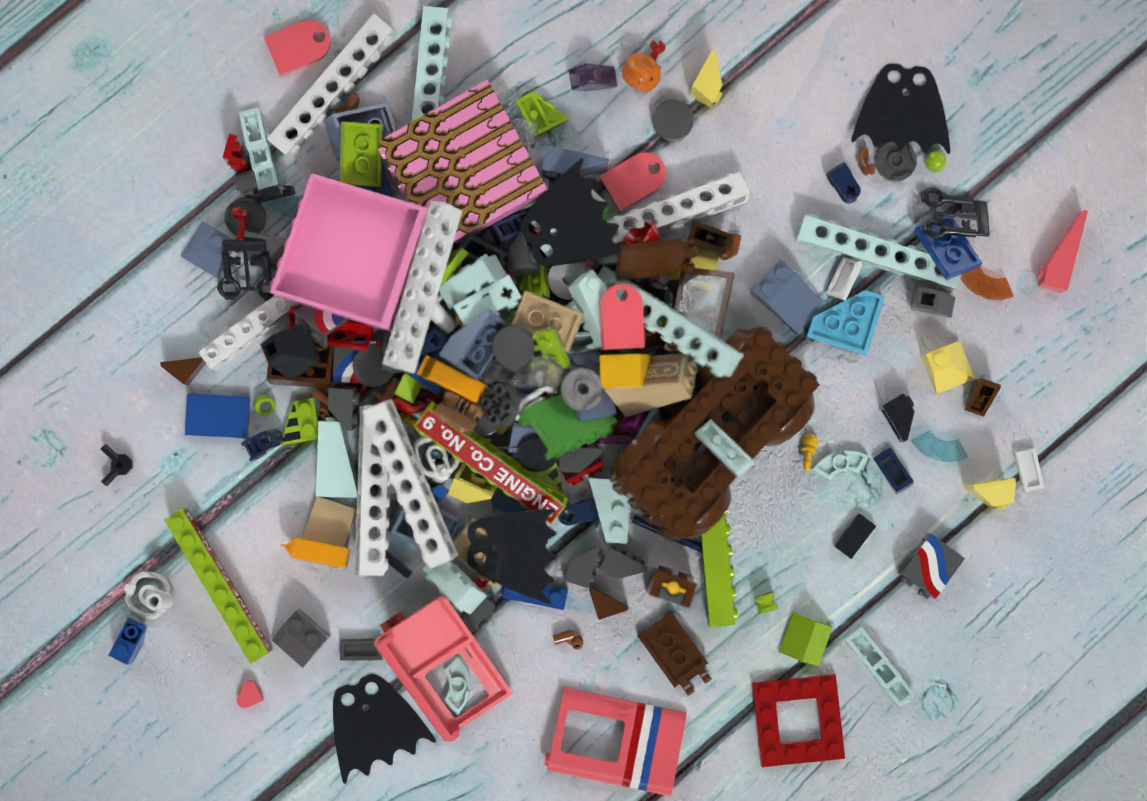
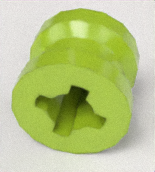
(765, 602)

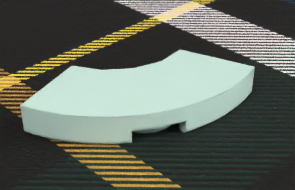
(840, 461)
(458, 684)

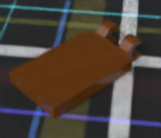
(654, 258)
(675, 652)

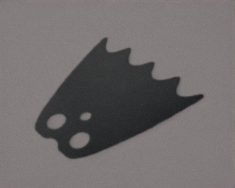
(900, 117)
(576, 217)
(521, 550)
(377, 733)

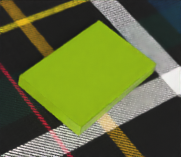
(360, 154)

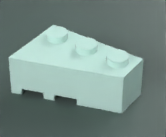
(612, 510)
(455, 586)

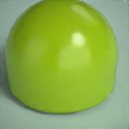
(935, 161)
(257, 402)

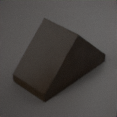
(709, 237)

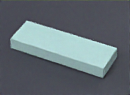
(724, 448)

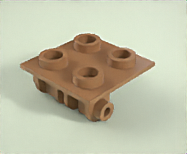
(463, 420)

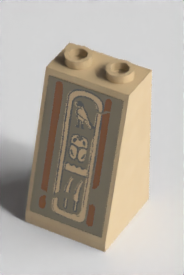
(666, 382)

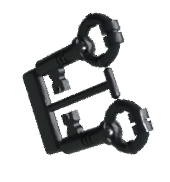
(966, 231)
(227, 261)

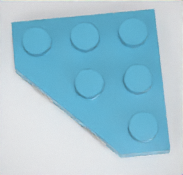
(849, 323)

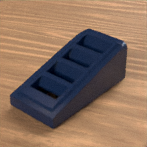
(496, 234)
(904, 474)

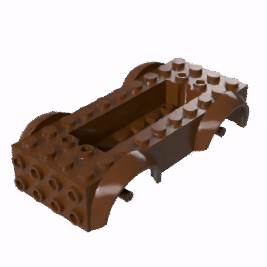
(692, 491)

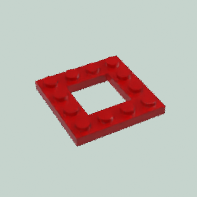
(826, 692)

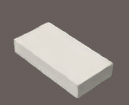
(844, 278)
(1029, 469)

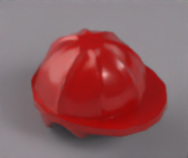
(644, 234)

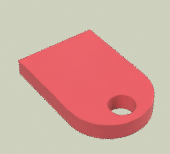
(295, 46)
(632, 180)
(621, 320)

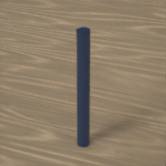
(686, 542)

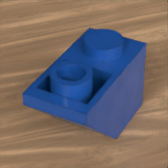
(129, 642)

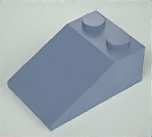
(371, 114)
(559, 160)
(787, 296)
(472, 345)
(591, 361)
(399, 526)

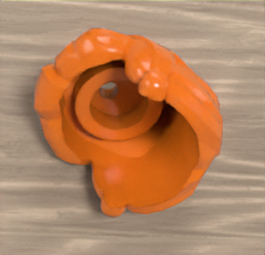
(641, 72)

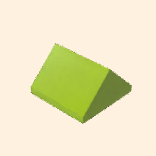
(805, 639)

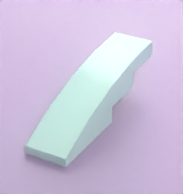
(258, 149)
(880, 667)

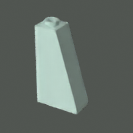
(334, 461)

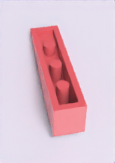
(1059, 266)

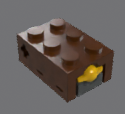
(671, 587)

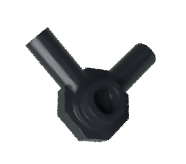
(120, 464)

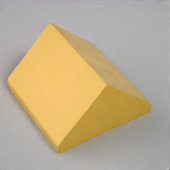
(623, 370)

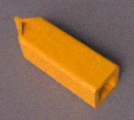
(451, 379)
(318, 552)

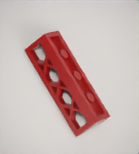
(350, 329)

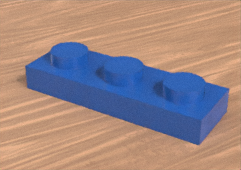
(554, 594)

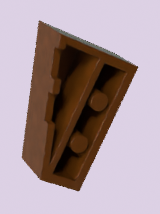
(318, 376)

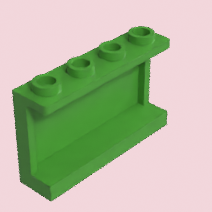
(561, 428)

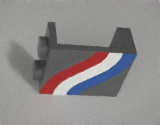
(318, 323)
(343, 363)
(931, 567)

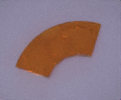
(985, 286)

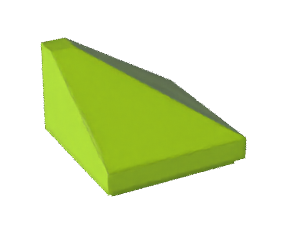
(408, 388)

